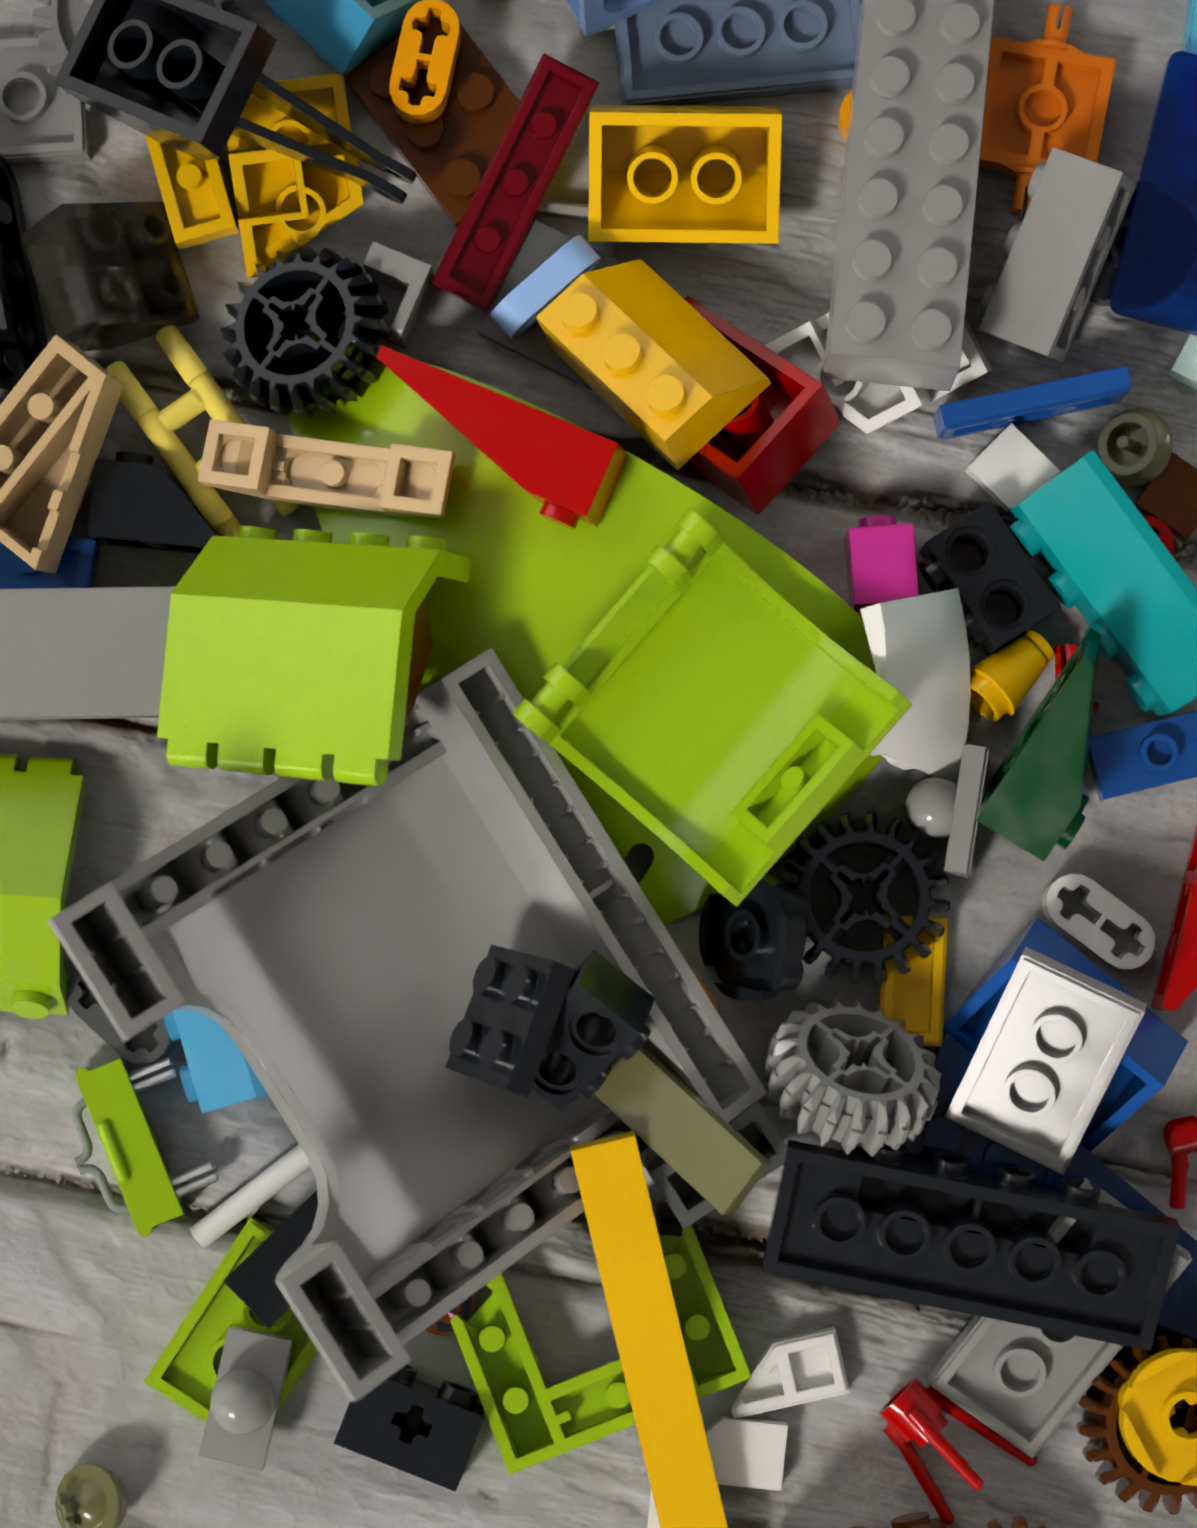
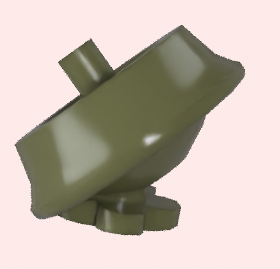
(1135, 446)
(91, 1498)

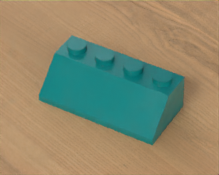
(1117, 578)

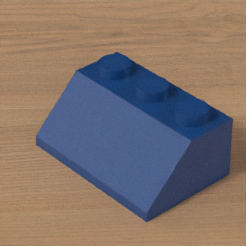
(1144, 1065)

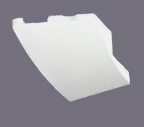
(866, 403)
(924, 654)

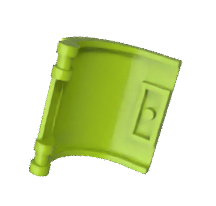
(713, 710)

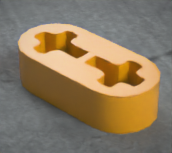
(411, 59)

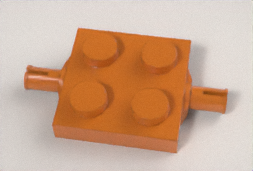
(1042, 99)

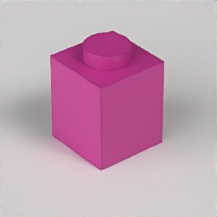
(880, 561)

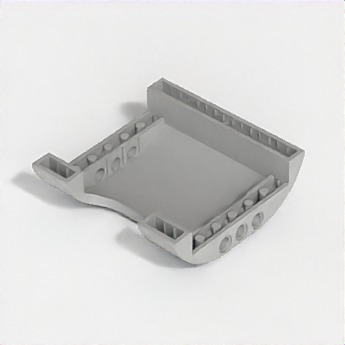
(340, 957)

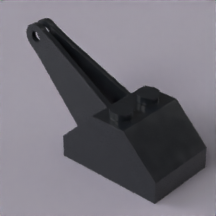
(186, 77)

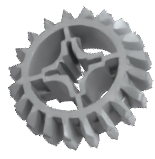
(852, 1077)

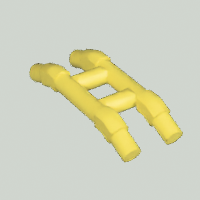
(161, 425)

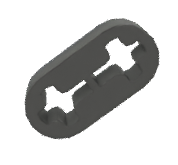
(99, 1022)

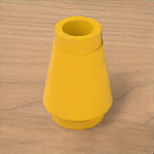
(1008, 675)

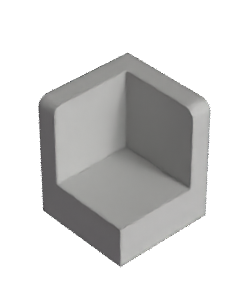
(403, 285)

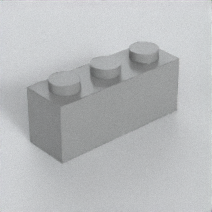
(1056, 253)

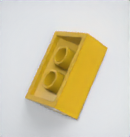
(684, 174)
(651, 357)

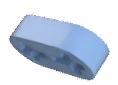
(546, 283)

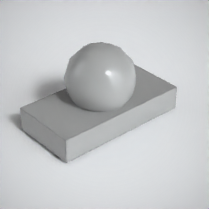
(950, 810)
(246, 1397)

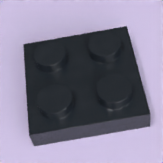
(509, 1019)

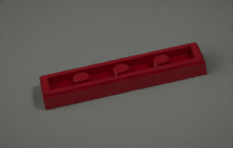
(515, 182)

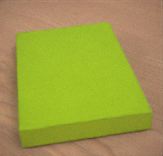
(193, 1356)

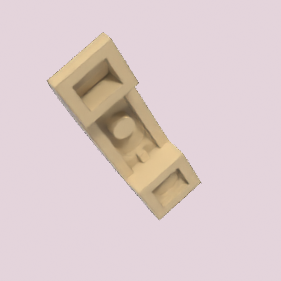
(326, 472)

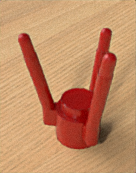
(917, 1417)

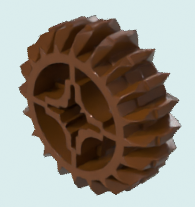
(1132, 1475)

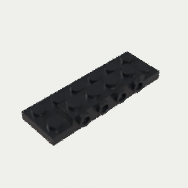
(970, 1241)

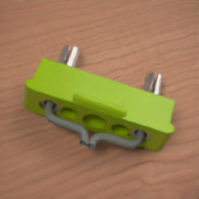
(131, 1144)

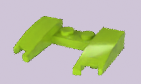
(547, 1420)

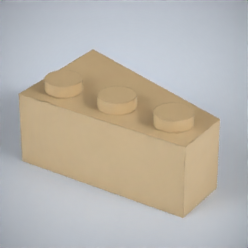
(49, 449)

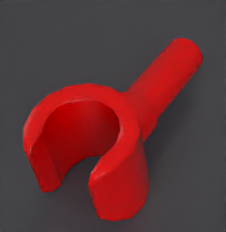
(1180, 1140)

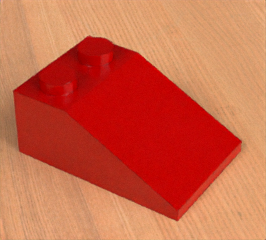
(771, 435)

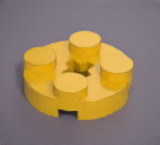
(1146, 1410)

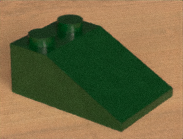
(1041, 781)

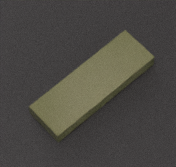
(683, 1130)

